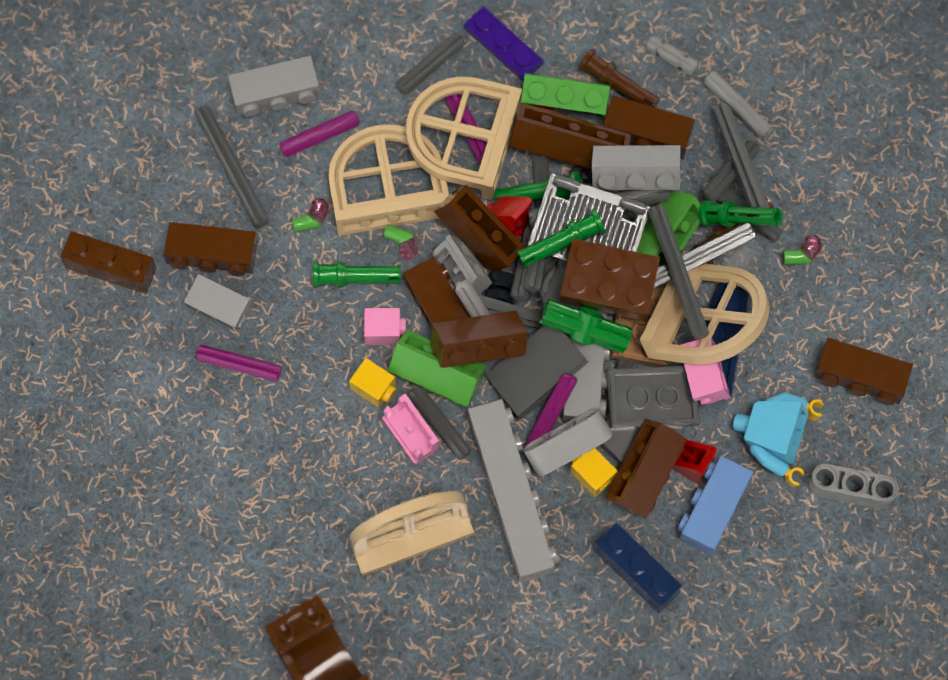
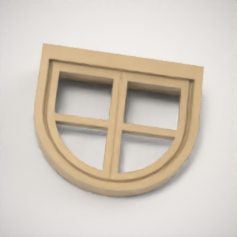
(498, 137)
(392, 208)
(669, 315)
(414, 537)

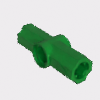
(586, 325)

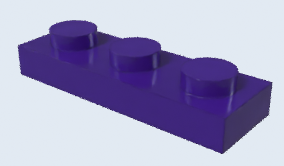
(503, 43)

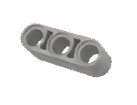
(567, 442)
(866, 480)

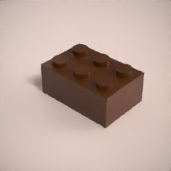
(609, 279)

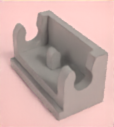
(461, 263)
(219, 301)

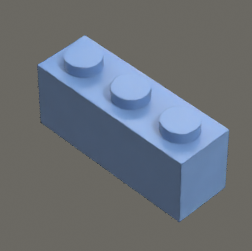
(714, 505)

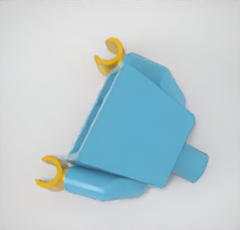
(777, 430)

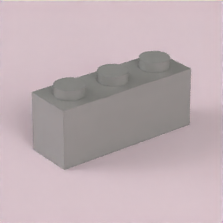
(274, 86)
(636, 167)

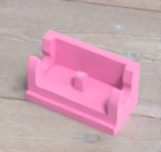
(706, 380)
(410, 430)

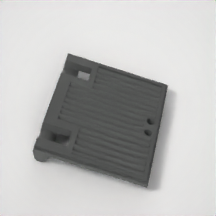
(557, 212)

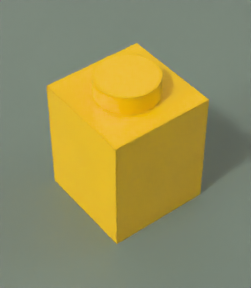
(373, 383)
(593, 471)

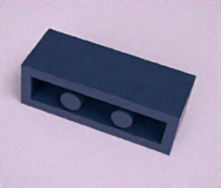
(637, 567)

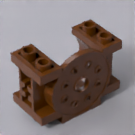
(311, 644)

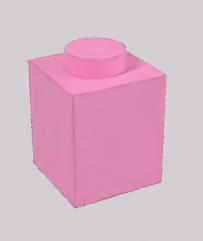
(383, 326)

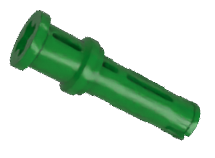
(535, 190)
(719, 215)
(578, 230)
(339, 274)

